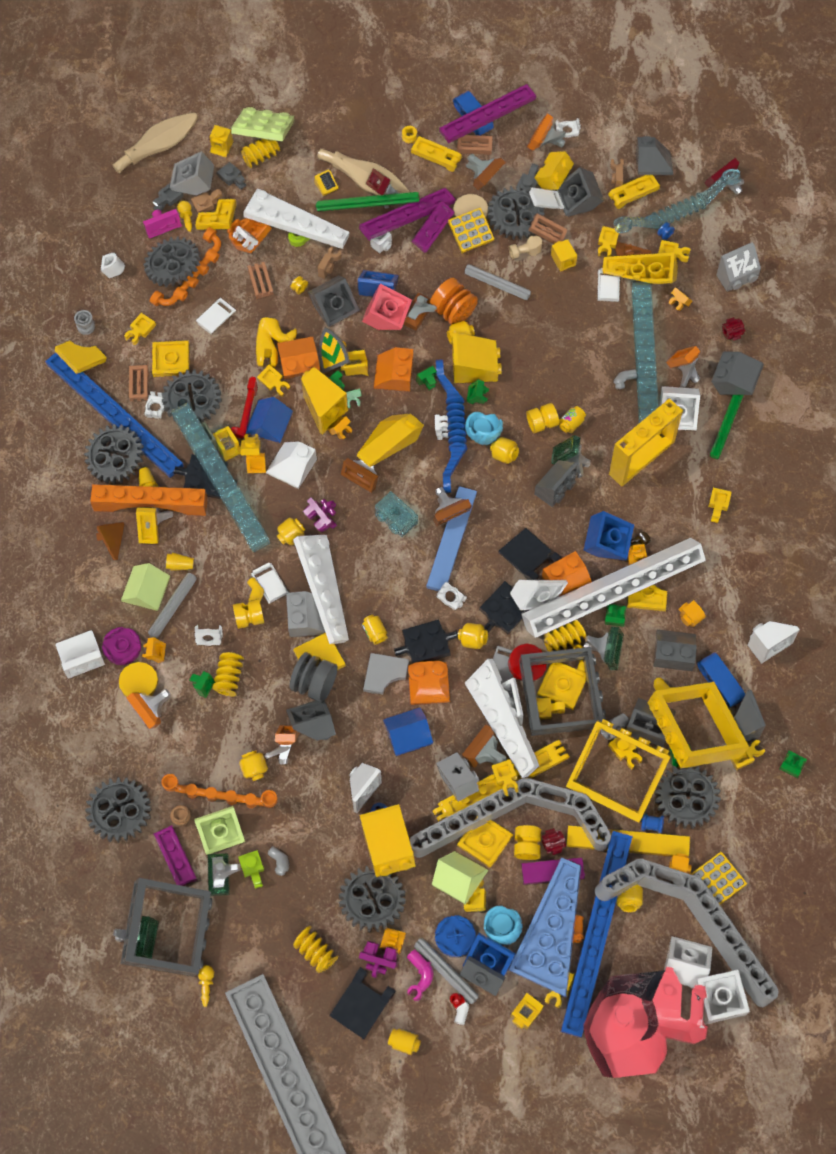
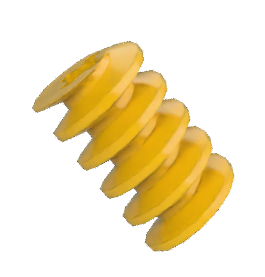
(259, 150)
(571, 632)
(226, 673)
(314, 951)

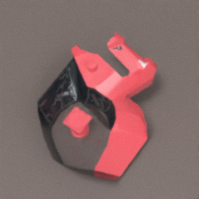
(634, 1018)

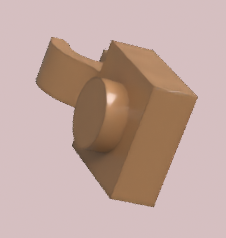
(617, 177)
(206, 202)
(326, 265)

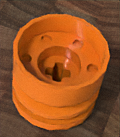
(453, 301)

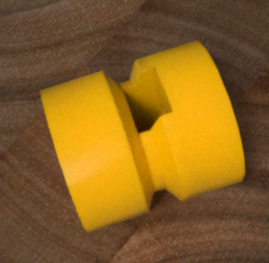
(546, 416)
(248, 613)
(527, 842)

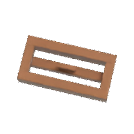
(475, 146)
(546, 232)
(257, 268)
(138, 396)

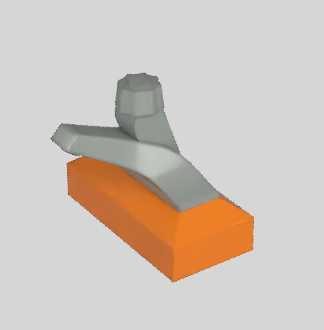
(546, 134)

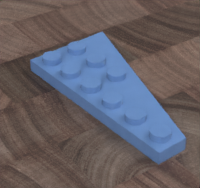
(548, 942)

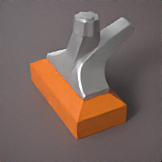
(685, 361)
(149, 706)
(285, 737)

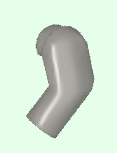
(623, 376)

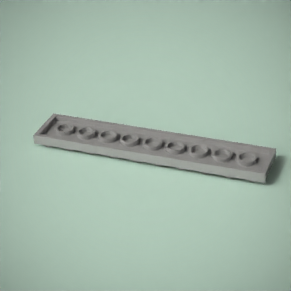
(283, 1069)

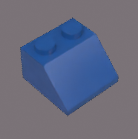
(608, 536)

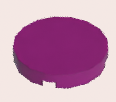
(121, 646)

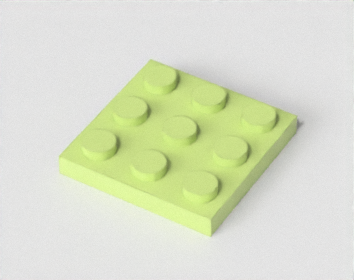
(263, 124)

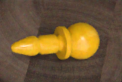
(184, 209)
(205, 975)

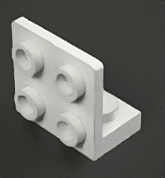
(79, 654)

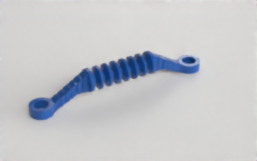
(455, 425)

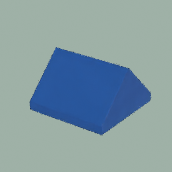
(370, 280)
(269, 419)
(408, 731)
(491, 954)

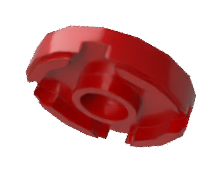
(513, 661)

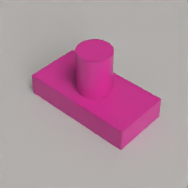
(161, 223)

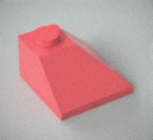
(387, 309)

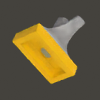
(148, 523)

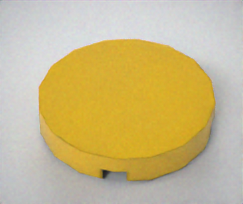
(138, 678)

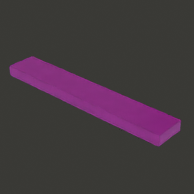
(487, 113)
(405, 214)

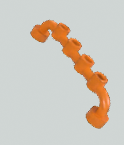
(180, 292)
(268, 797)

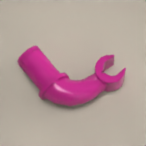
(425, 970)

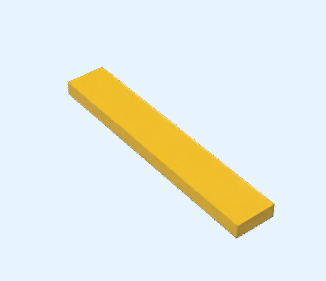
(640, 844)

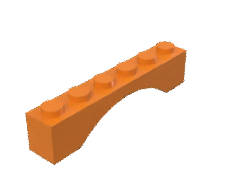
(115, 497)

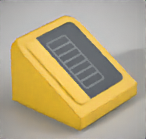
(325, 182)

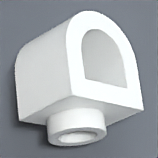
(382, 242)
(112, 265)

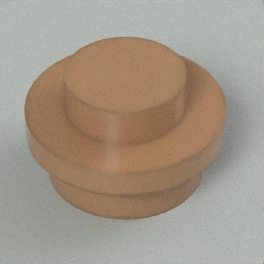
(180, 815)

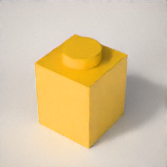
(563, 255)

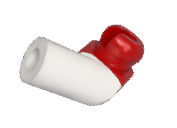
(461, 1007)

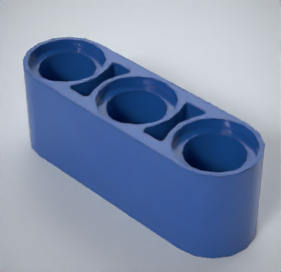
(467, 103)
(716, 671)

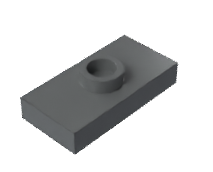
(482, 976)

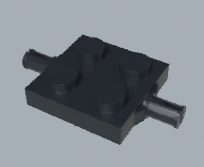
(197, 478)
(502, 610)
(426, 642)

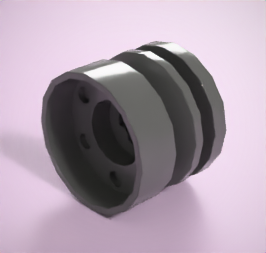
(313, 677)

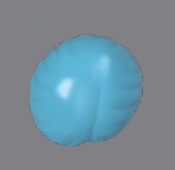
(483, 428)
(503, 925)

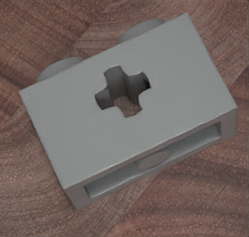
(458, 776)

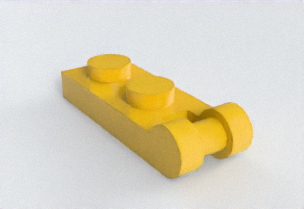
(436, 153)
(634, 190)

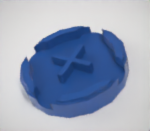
(455, 936)

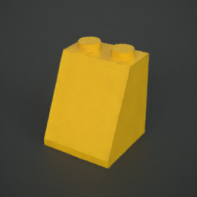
(474, 359)
(324, 399)
(387, 841)

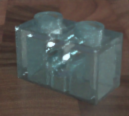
(394, 506)

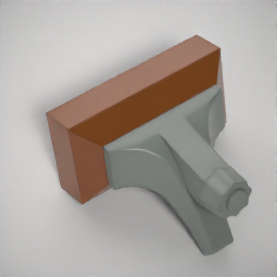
(483, 169)
(418, 310)
(483, 748)

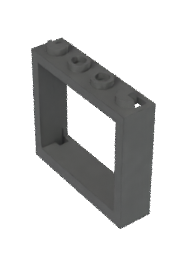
(596, 696)
(128, 953)

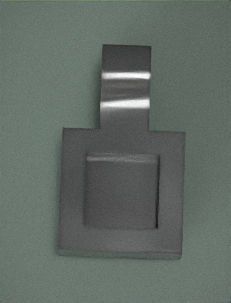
(230, 175)
(528, 181)
(166, 196)

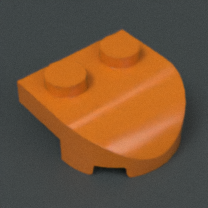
(255, 228)

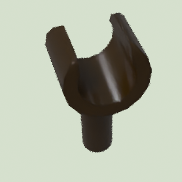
(643, 537)

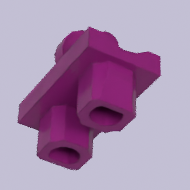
(315, 508)
(388, 960)

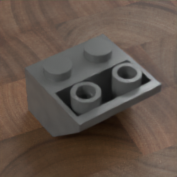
(557, 482)
(645, 725)

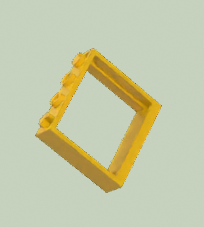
(645, 442)
(734, 739)
(604, 799)

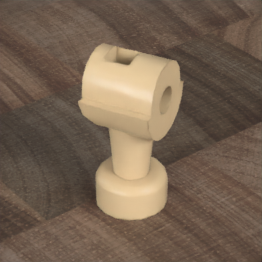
(532, 247)

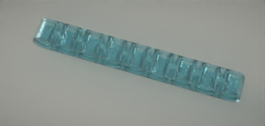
(644, 349)
(220, 477)

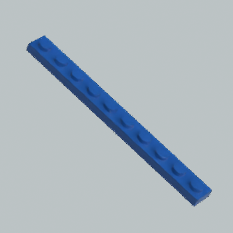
(114, 414)
(594, 942)

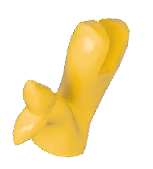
(265, 348)

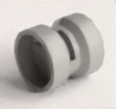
(84, 322)

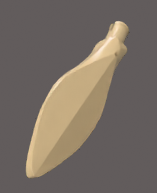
(158, 139)
(359, 170)

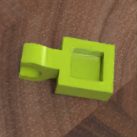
(252, 866)

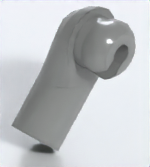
(281, 861)

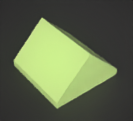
(146, 586)
(219, 830)
(458, 876)

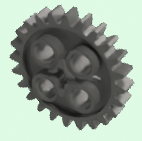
(501, 214)
(172, 261)
(208, 394)
(119, 438)
(686, 814)
(127, 824)
(355, 905)

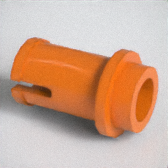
(578, 929)

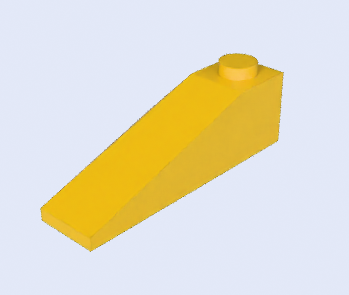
(648, 268)
(390, 437)

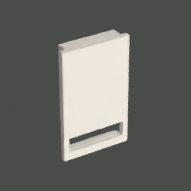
(546, 198)
(608, 287)
(215, 316)
(271, 583)

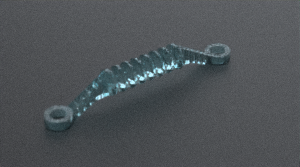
(701, 200)

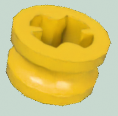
(409, 139)
(299, 285)

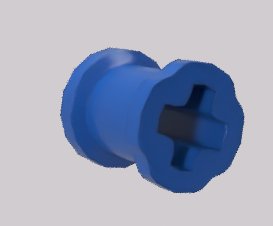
(652, 823)

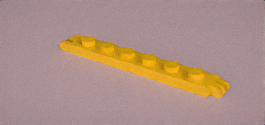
(546, 757)

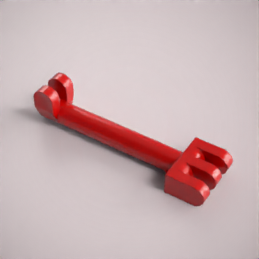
(252, 388)

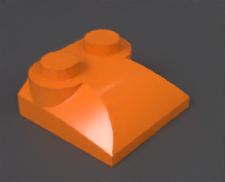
(428, 682)

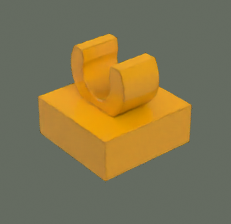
(681, 298)
(339, 426)
(256, 463)
(636, 553)
(154, 650)
(393, 939)

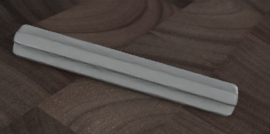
(497, 282)
(172, 605)
(446, 970)

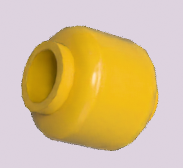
(460, 327)
(504, 450)
(290, 530)
(473, 636)
(253, 765)
(631, 899)

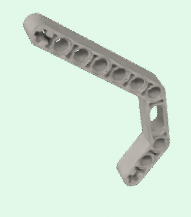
(502, 807)
(761, 987)

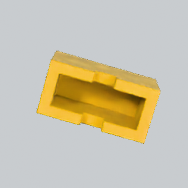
(554, 171)

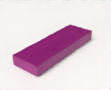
(433, 226)
(175, 856)
(543, 871)

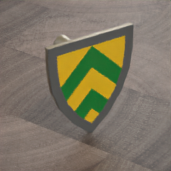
(332, 351)

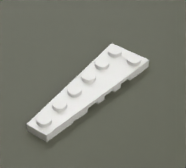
(287, 217)
(320, 574)
(494, 703)

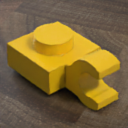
(719, 501)
(545, 708)

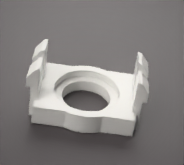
(575, 125)
(245, 234)
(154, 399)
(439, 427)
(459, 597)
(216, 634)

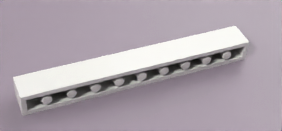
(613, 587)

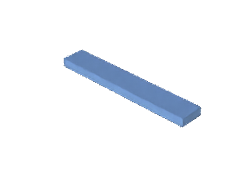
(450, 544)

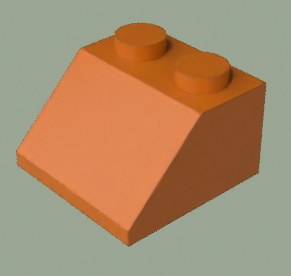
(298, 357)
(394, 369)
(570, 569)

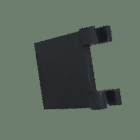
(527, 554)
(360, 1005)

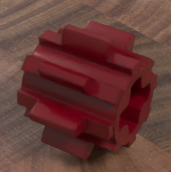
(733, 329)
(553, 841)

